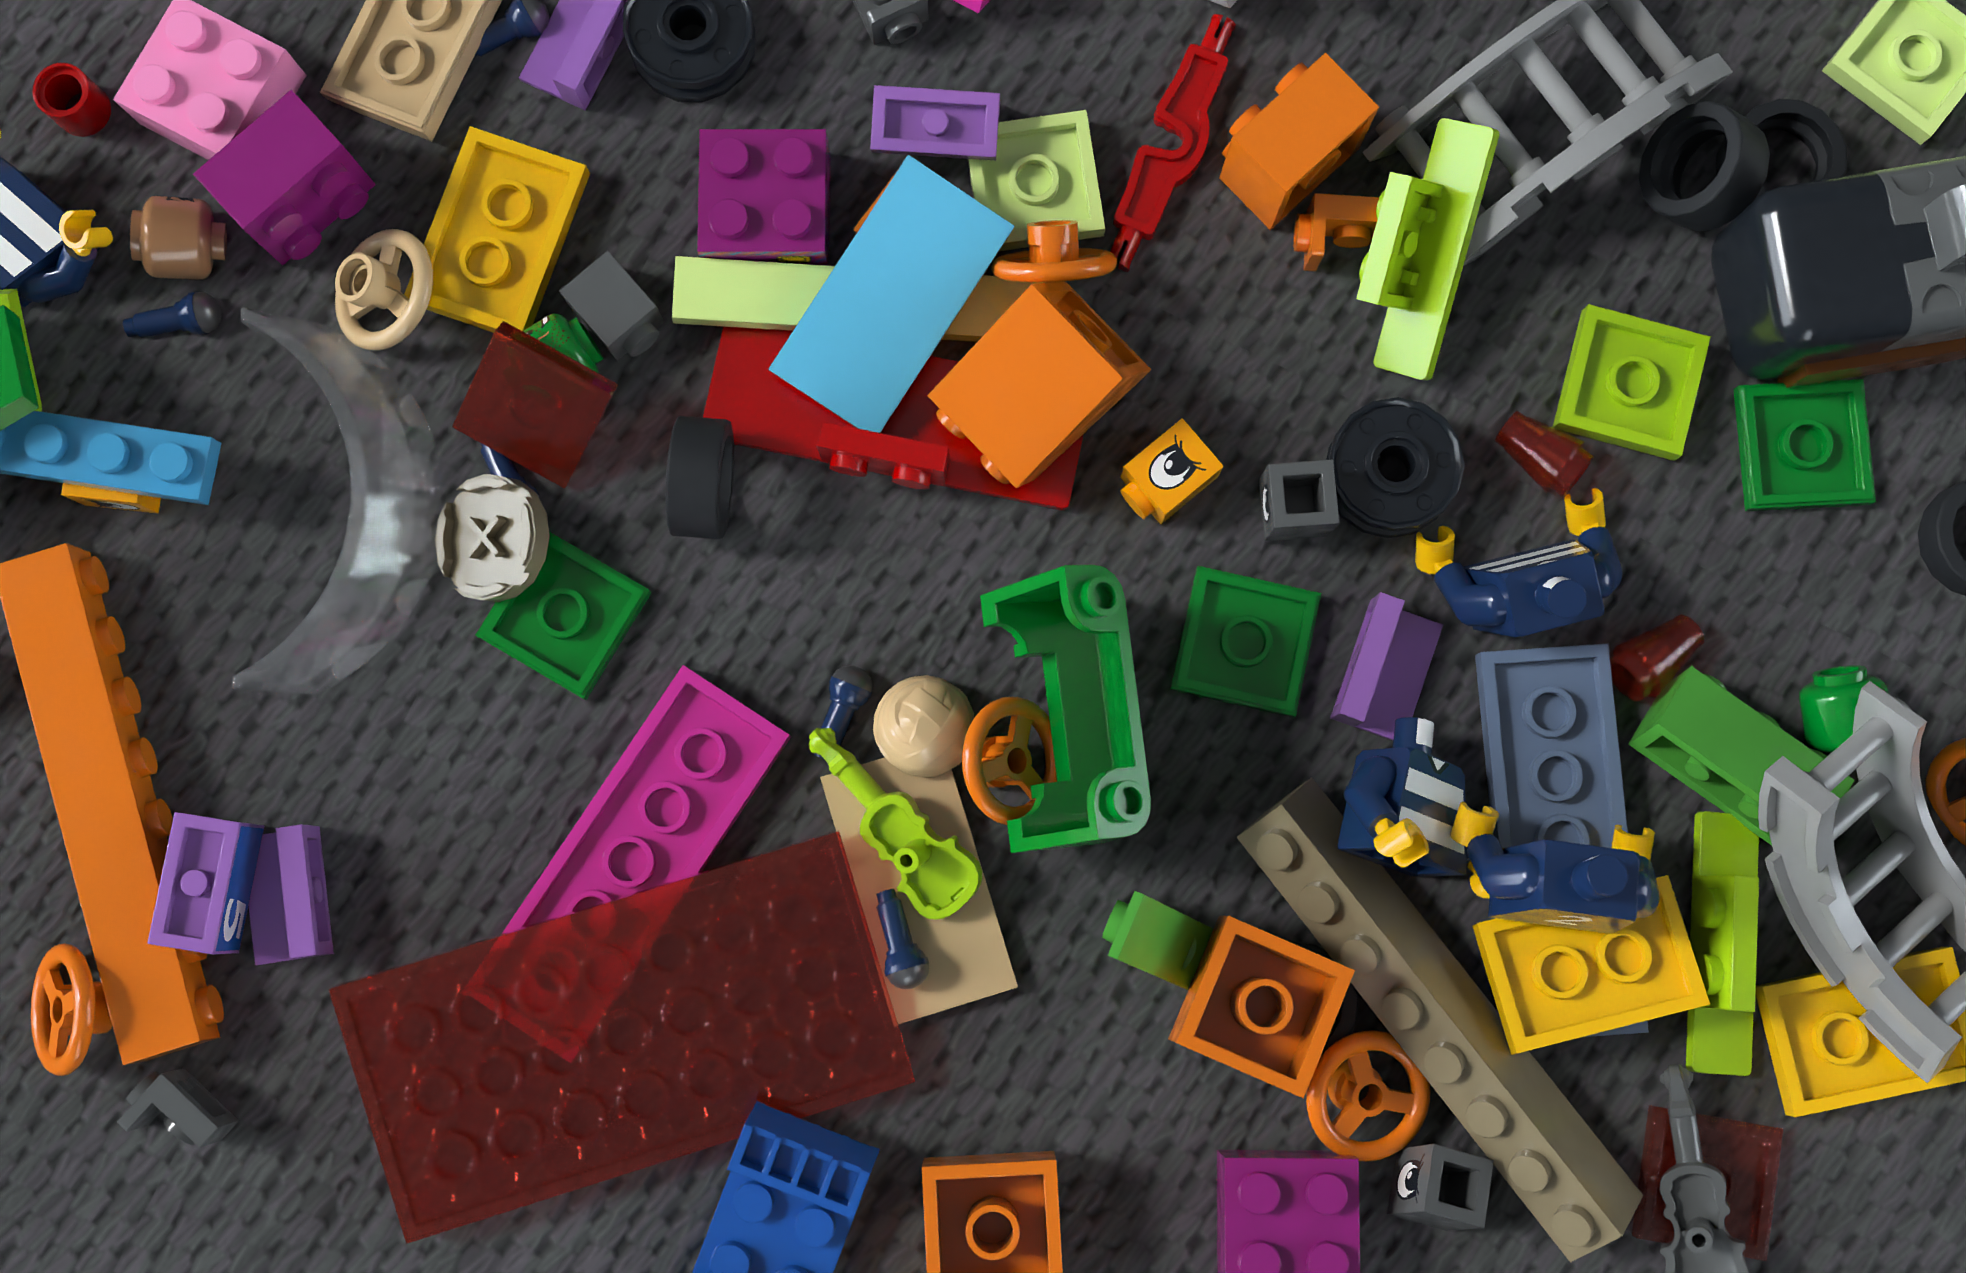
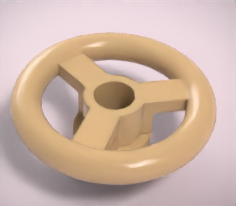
(372, 283)

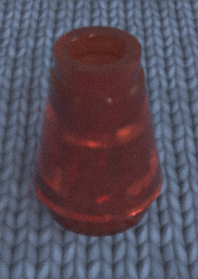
(1545, 453)
(1652, 659)

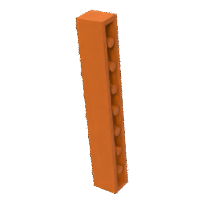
(104, 796)

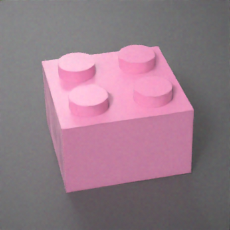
(205, 79)

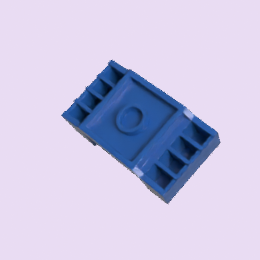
(786, 1197)

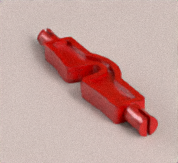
(1182, 113)

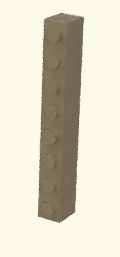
(1444, 1024)

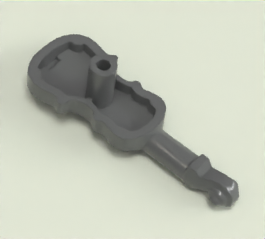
(1694, 1193)

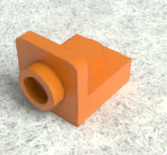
(1343, 217)

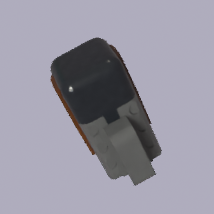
(1847, 275)

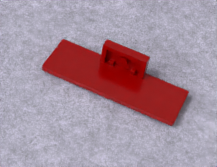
(910, 448)

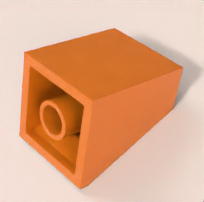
(1036, 382)

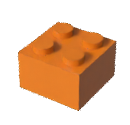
(1296, 139)
(1261, 1005)
(992, 1213)

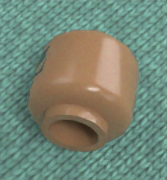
(177, 238)

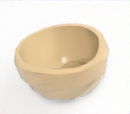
(923, 725)

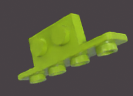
(1424, 244)
(1723, 944)

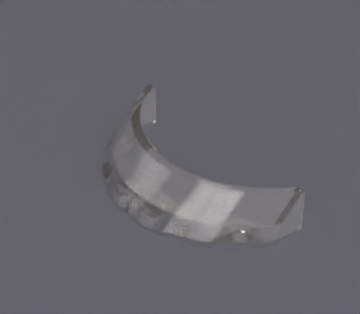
(390, 521)

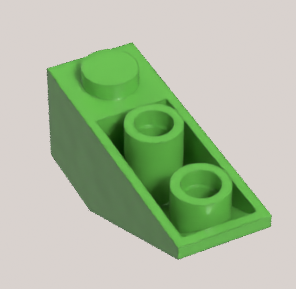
(1156, 939)

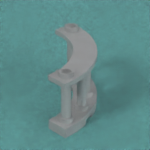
(1591, 136)
(1820, 904)

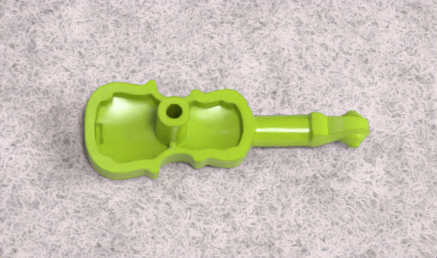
(933, 869)

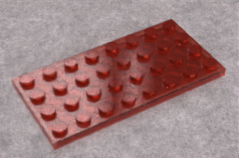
(620, 1035)

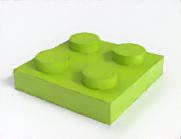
(1631, 382)

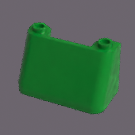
(1082, 633)

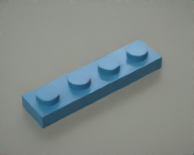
(110, 456)

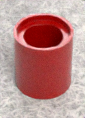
(61, 82)

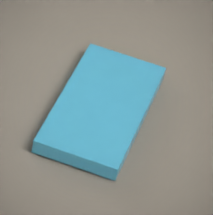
(891, 297)

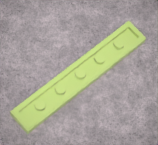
(780, 293)

